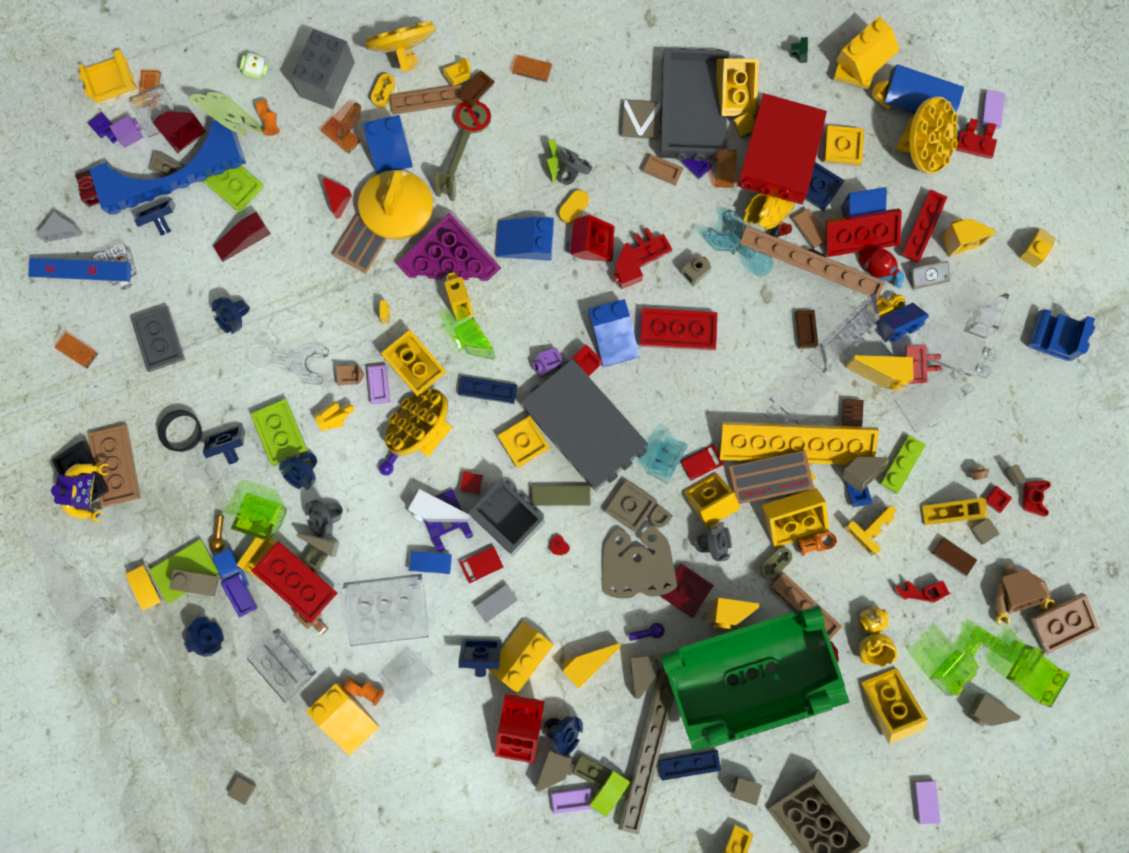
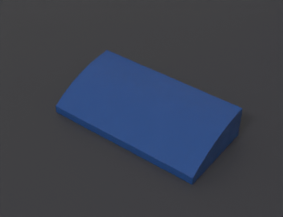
(910, 88)

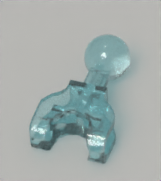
(759, 263)

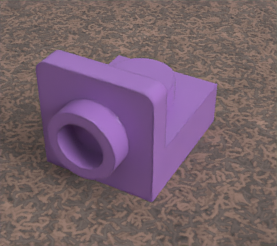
(547, 361)

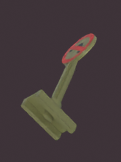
(470, 121)

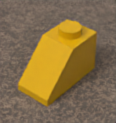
(1038, 248)

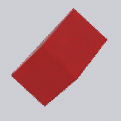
(337, 195)

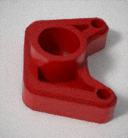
(1033, 497)

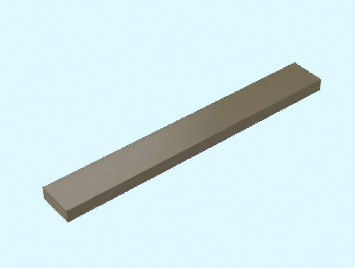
(647, 755)

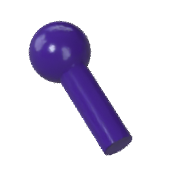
(386, 467)
(656, 631)

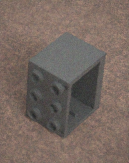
(323, 68)
(507, 516)

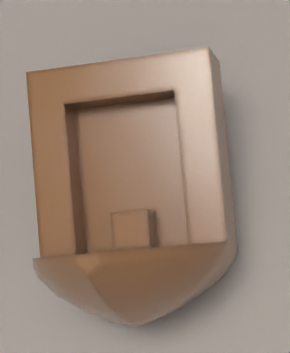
(349, 375)

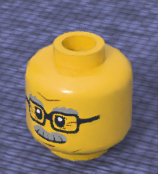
(873, 620)

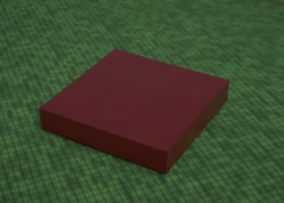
(690, 591)

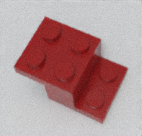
(519, 728)

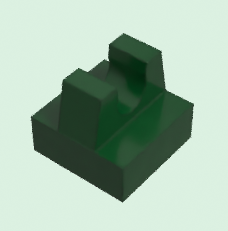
(800, 50)

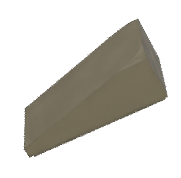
(327, 546)

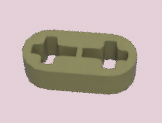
(779, 566)

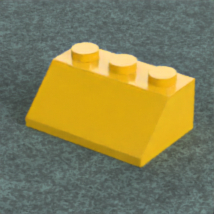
(869, 50)
(796, 517)
(729, 612)
(521, 656)

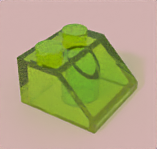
(473, 340)
(259, 517)
(955, 672)

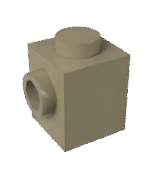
(696, 269)
(745, 790)

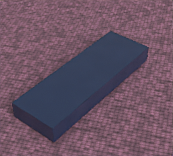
(487, 390)
(689, 765)

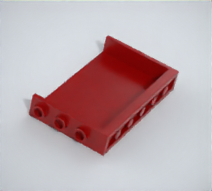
(782, 149)

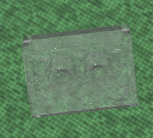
(281, 664)

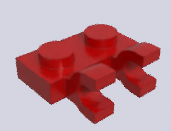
(975, 144)

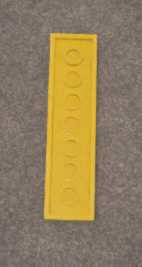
(822, 442)

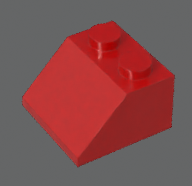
(592, 239)

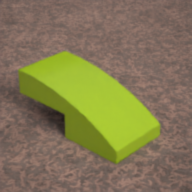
(552, 163)
(609, 793)

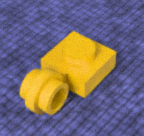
(887, 306)

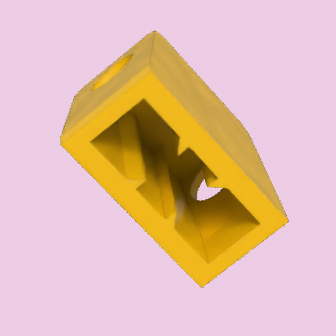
(458, 296)

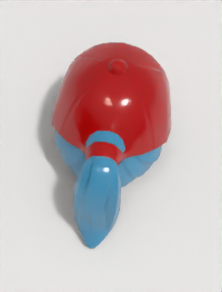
(882, 265)

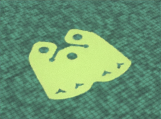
(220, 108)

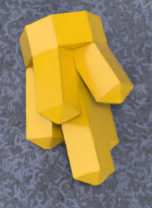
(333, 416)

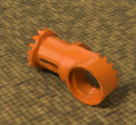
(268, 118)
(817, 543)
(367, 691)

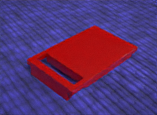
(701, 463)
(483, 564)

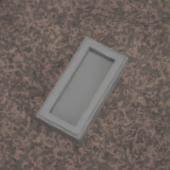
(496, 603)

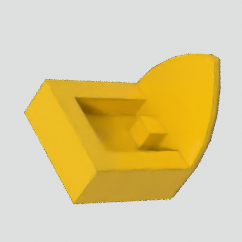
(458, 72)
(879, 91)

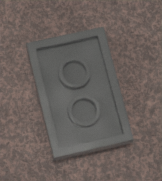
(157, 339)

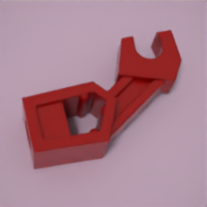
(912, 593)

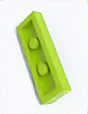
(902, 464)

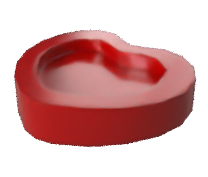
(558, 546)

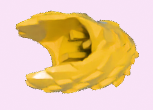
(767, 210)

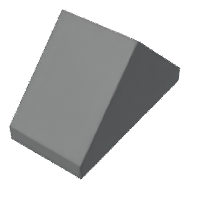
(57, 229)

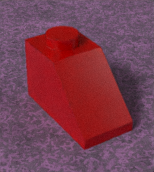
(627, 269)

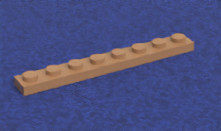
(811, 262)

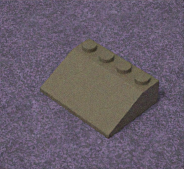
(819, 818)

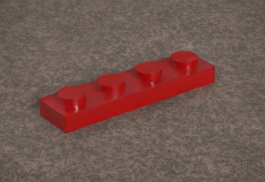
(924, 226)

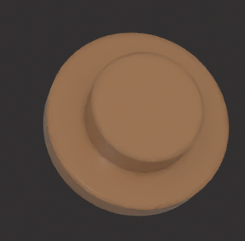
(979, 472)

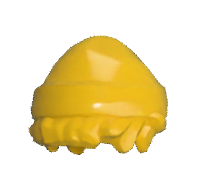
(877, 650)

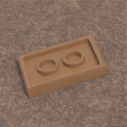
(1064, 623)

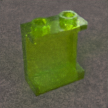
(1037, 676)

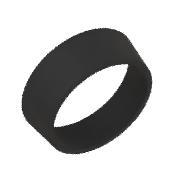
(166, 421)

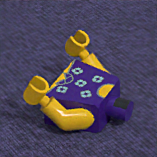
(75, 490)

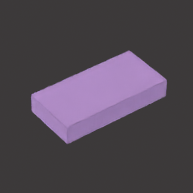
(993, 108)
(378, 384)
(571, 800)
(927, 802)

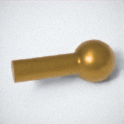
(217, 542)

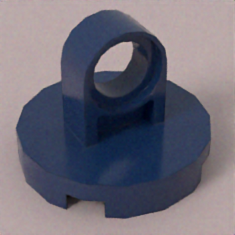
(229, 314)
(298, 472)
(203, 637)
(565, 736)

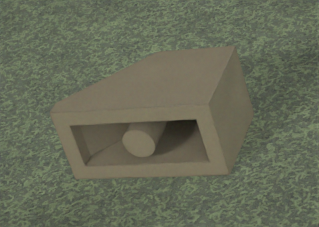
(863, 471)
(193, 582)
(643, 672)
(990, 712)
(554, 770)

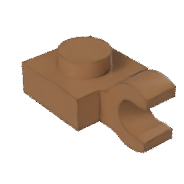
(317, 624)

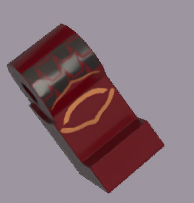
(87, 188)

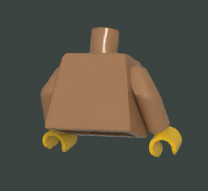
(1020, 592)

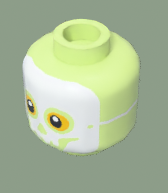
(253, 65)

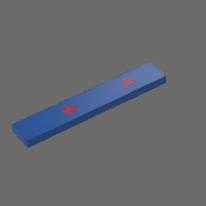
(80, 269)

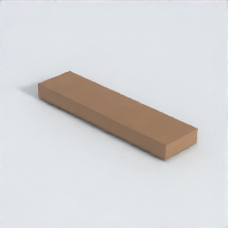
(426, 99)
(799, 599)

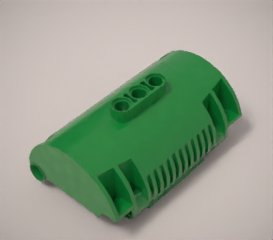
(800, 687)

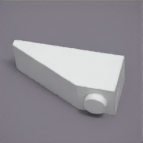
(435, 510)

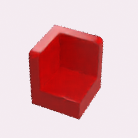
(587, 360)

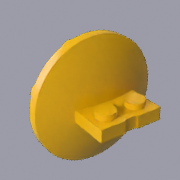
(402, 42)
(931, 135)
(395, 204)
(419, 425)

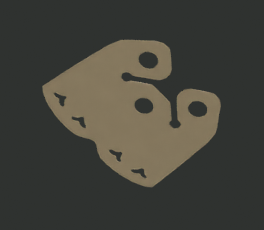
(641, 575)

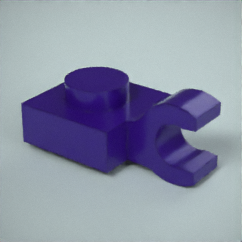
(100, 125)

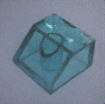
(667, 459)

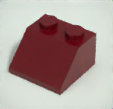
(179, 128)

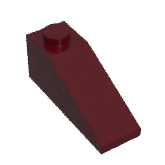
(241, 236)

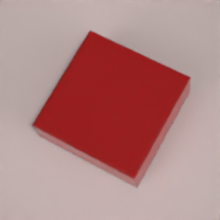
(471, 483)
(998, 499)

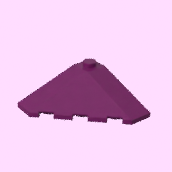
(447, 250)

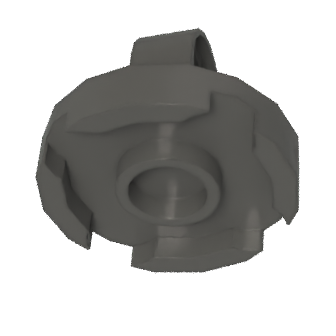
(573, 164)
(320, 519)
(718, 542)

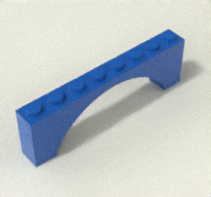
(218, 154)

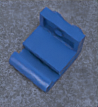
(1061, 335)

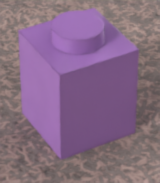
(127, 131)

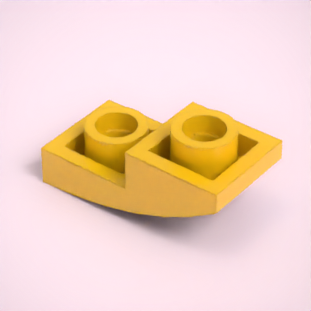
(143, 587)

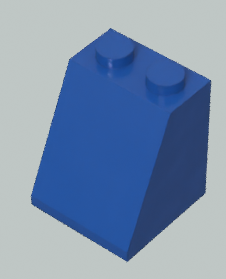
(388, 144)

